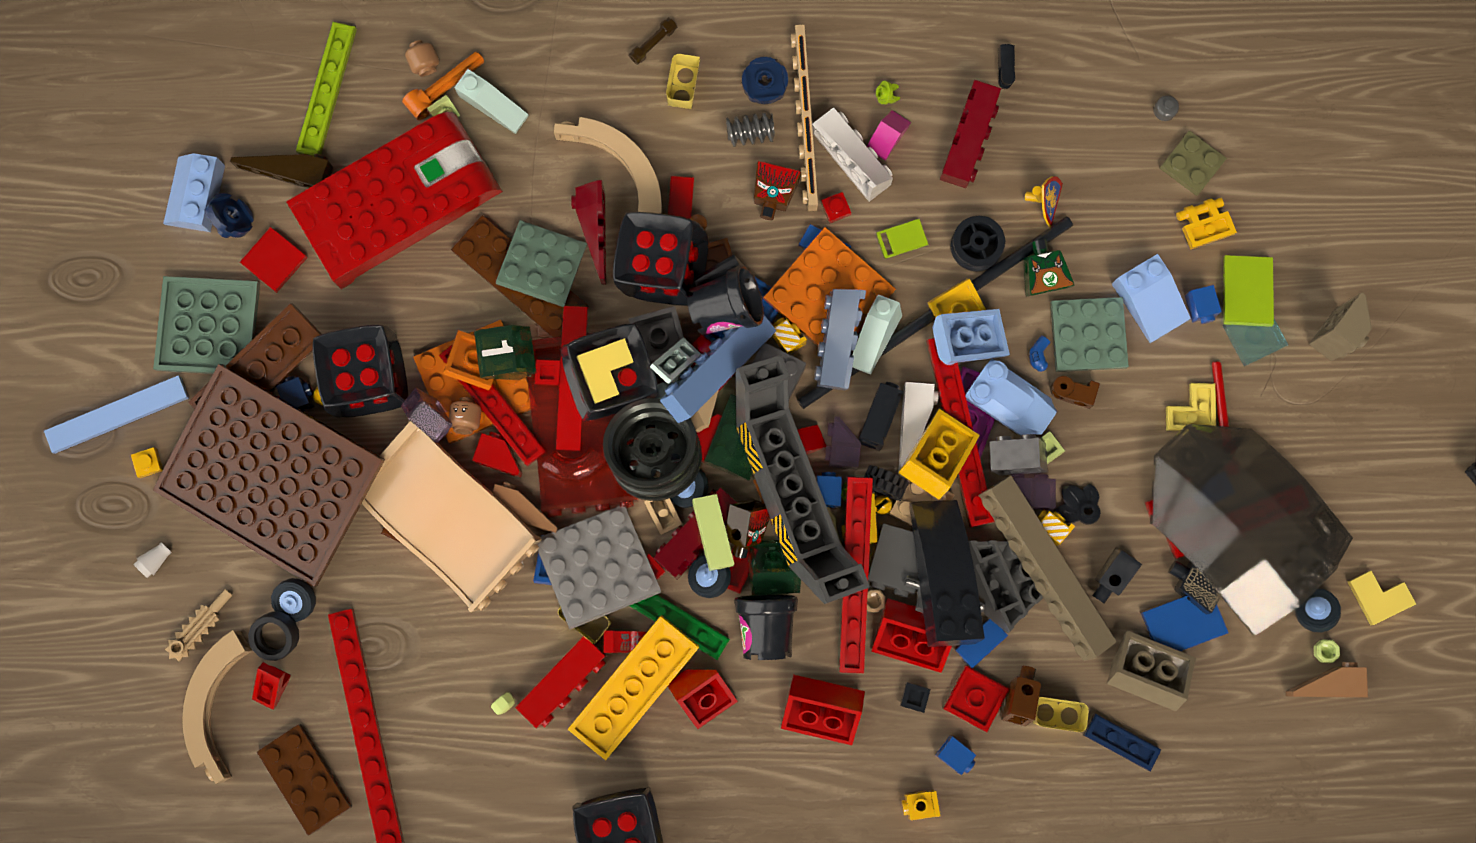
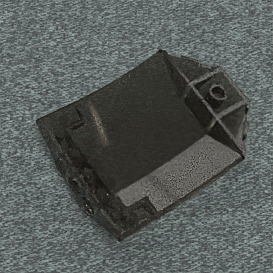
(1245, 520)

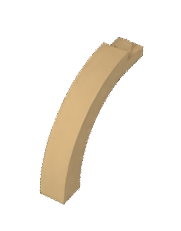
(622, 148)
(200, 699)

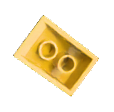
(939, 454)

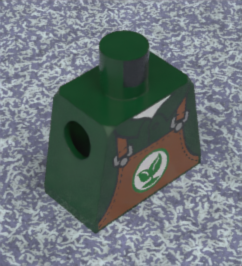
(1045, 271)

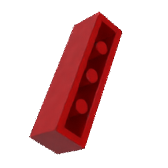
(561, 682)

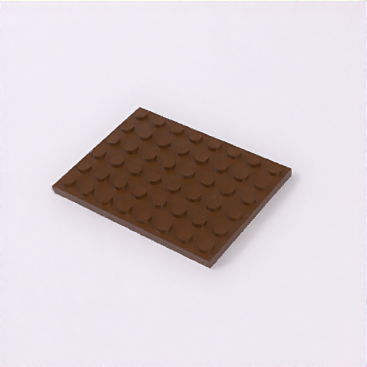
(268, 475)

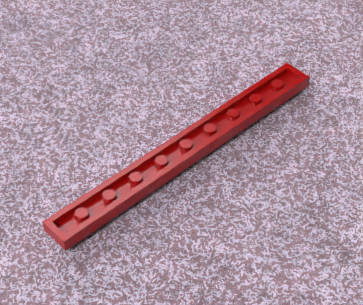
(365, 727)

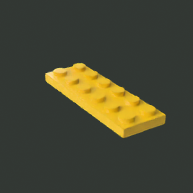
(633, 687)

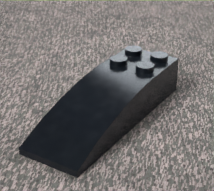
(946, 574)

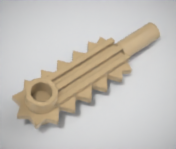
(198, 625)

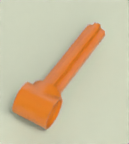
(418, 100)

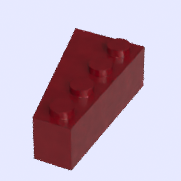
(970, 134)
(686, 541)

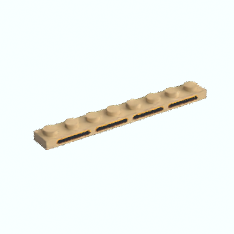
(804, 127)

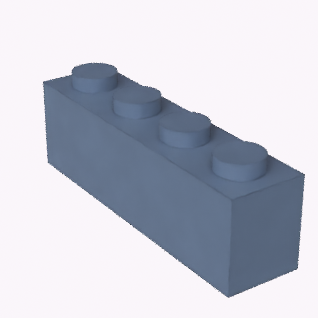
(838, 338)

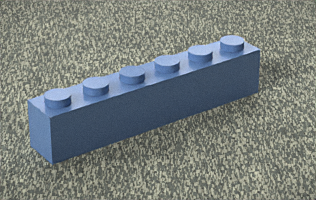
(714, 369)

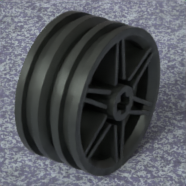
(632, 423)

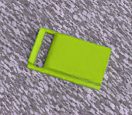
(903, 238)

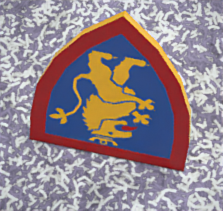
(1048, 196)

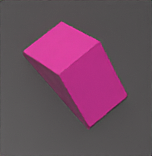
(888, 134)

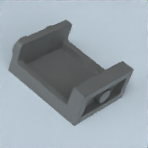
(894, 561)

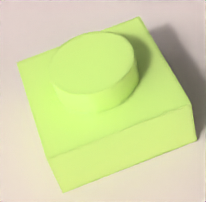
(441, 106)
(1053, 447)

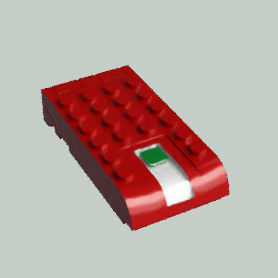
(393, 197)

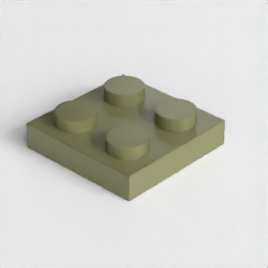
(1193, 163)

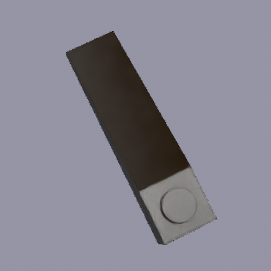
(294, 169)

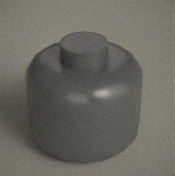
(1166, 108)

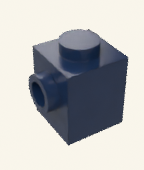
(296, 392)

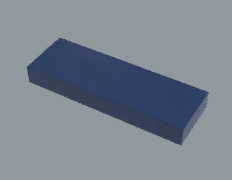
(1122, 742)

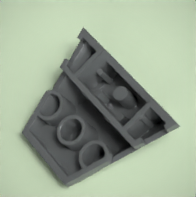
(1002, 583)

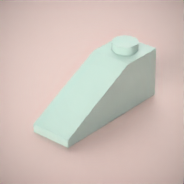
(490, 101)
(876, 333)
(675, 361)

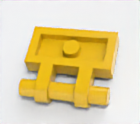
(1207, 230)

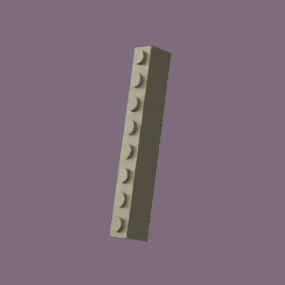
(1047, 569)

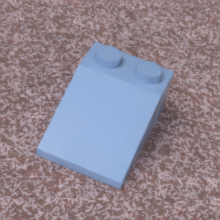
(1152, 298)

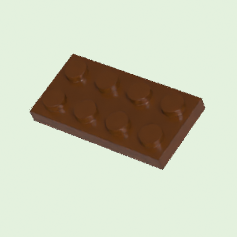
(304, 779)

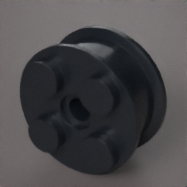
(974, 256)

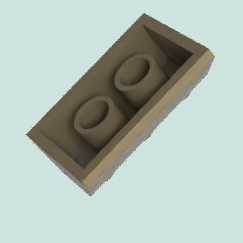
(1344, 329)
(1152, 671)

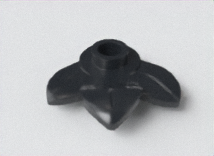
(1077, 501)

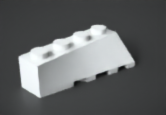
(852, 154)

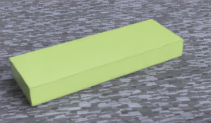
(713, 532)

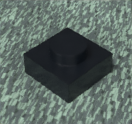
(915, 697)

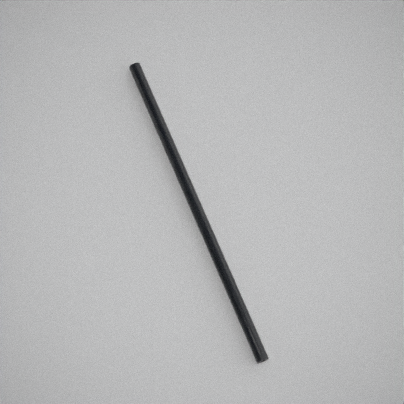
(928, 317)

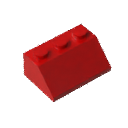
(903, 637)
(823, 710)

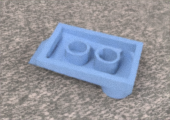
(970, 336)
(1011, 400)

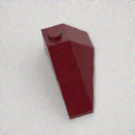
(591, 212)

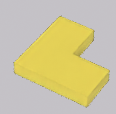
(598, 366)
(1201, 408)
(1377, 603)

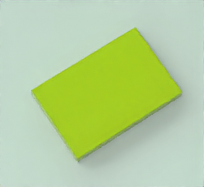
(1248, 291)

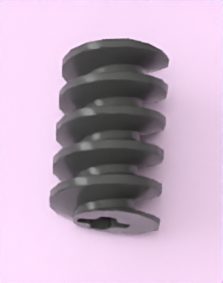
(750, 129)

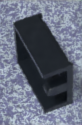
(880, 416)

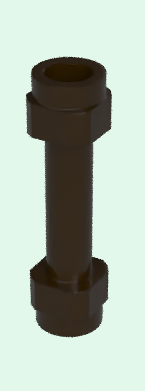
(667, 28)

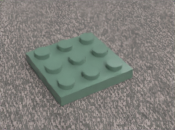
(541, 263)
(1089, 334)

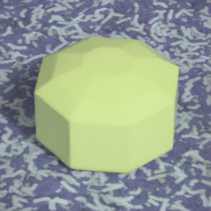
(1326, 651)
(503, 703)

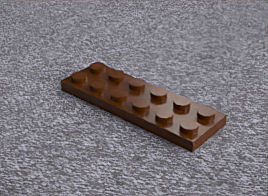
(484, 251)
(274, 351)

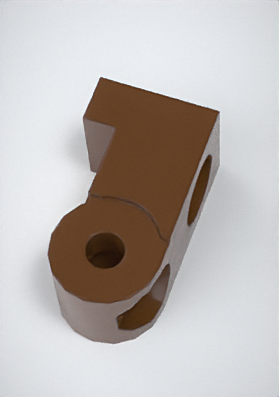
(1075, 393)

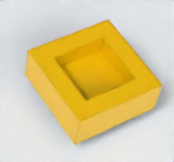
(147, 462)

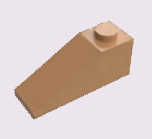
(523, 507)
(1335, 682)

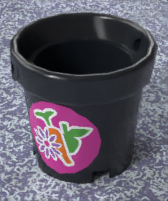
(727, 302)
(766, 625)

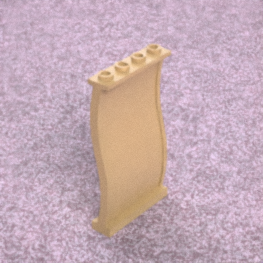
(448, 518)

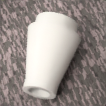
(152, 560)

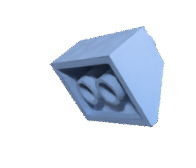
(193, 187)

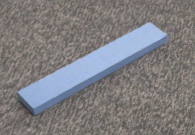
(116, 414)

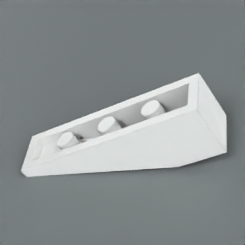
(916, 410)

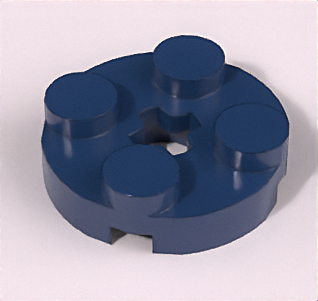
(757, 91)
(218, 213)

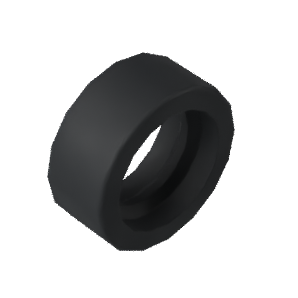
(258, 644)

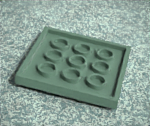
(204, 323)

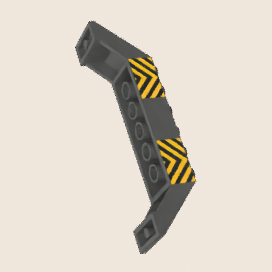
(790, 484)

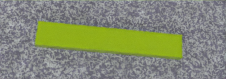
(326, 89)

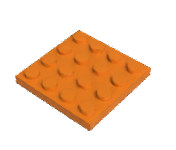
(815, 273)
(450, 390)

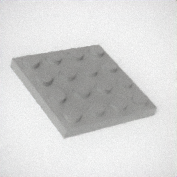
(597, 567)

